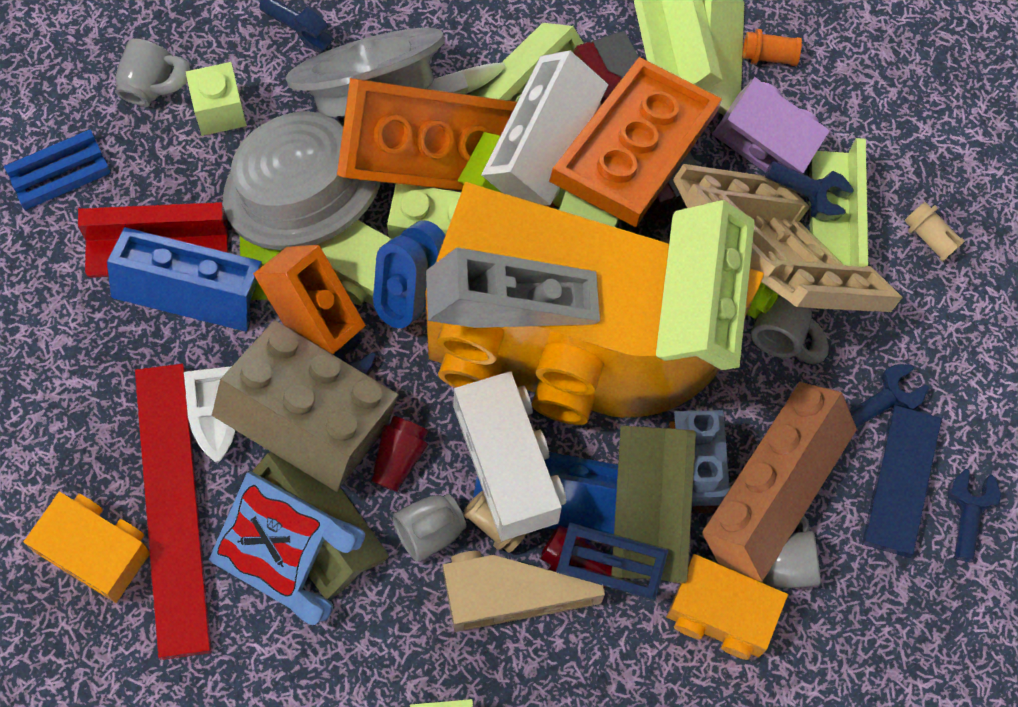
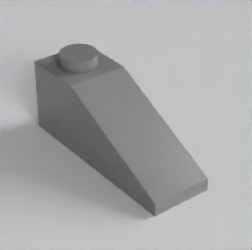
(509, 292)

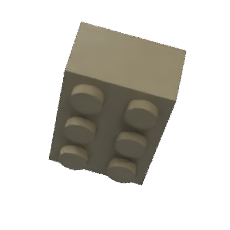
(304, 405)

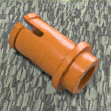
(771, 48)

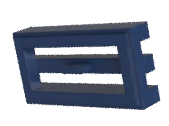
(570, 548)

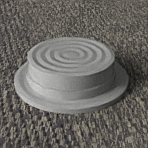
(389, 58)
(287, 184)

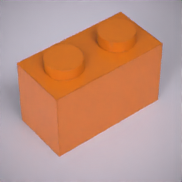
(310, 297)

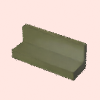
(655, 496)
(332, 568)

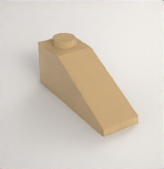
(503, 590)

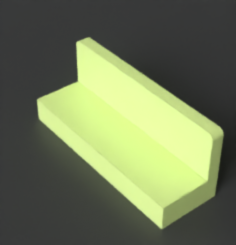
(726, 28)
(679, 39)
(521, 62)
(849, 234)
(706, 285)

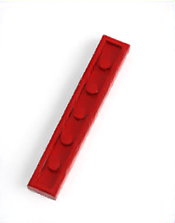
(172, 513)

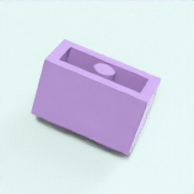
(770, 128)

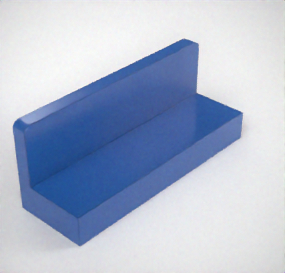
(182, 278)
(588, 489)

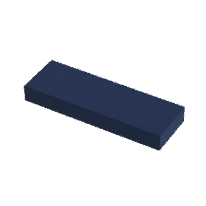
(902, 481)

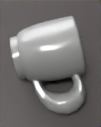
(146, 72)
(784, 331)
(429, 525)
(797, 562)

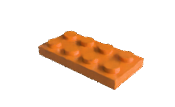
(414, 133)
(635, 141)

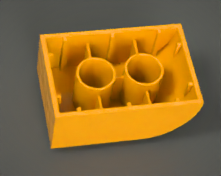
(571, 366)

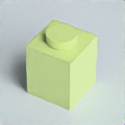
(216, 98)

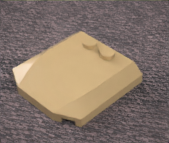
(783, 248)

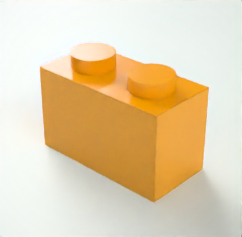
(89, 546)
(726, 608)

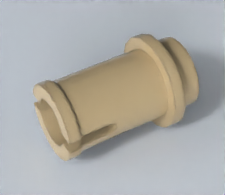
(933, 230)
(480, 515)

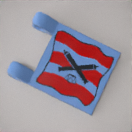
(275, 541)

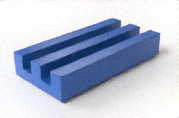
(52, 154)

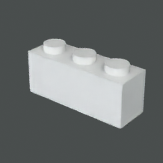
(543, 125)
(508, 455)

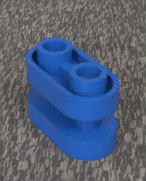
(402, 273)

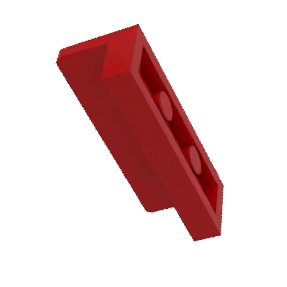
(191, 223)

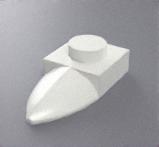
(467, 79)
(210, 433)

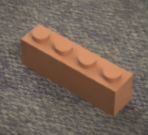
(780, 481)

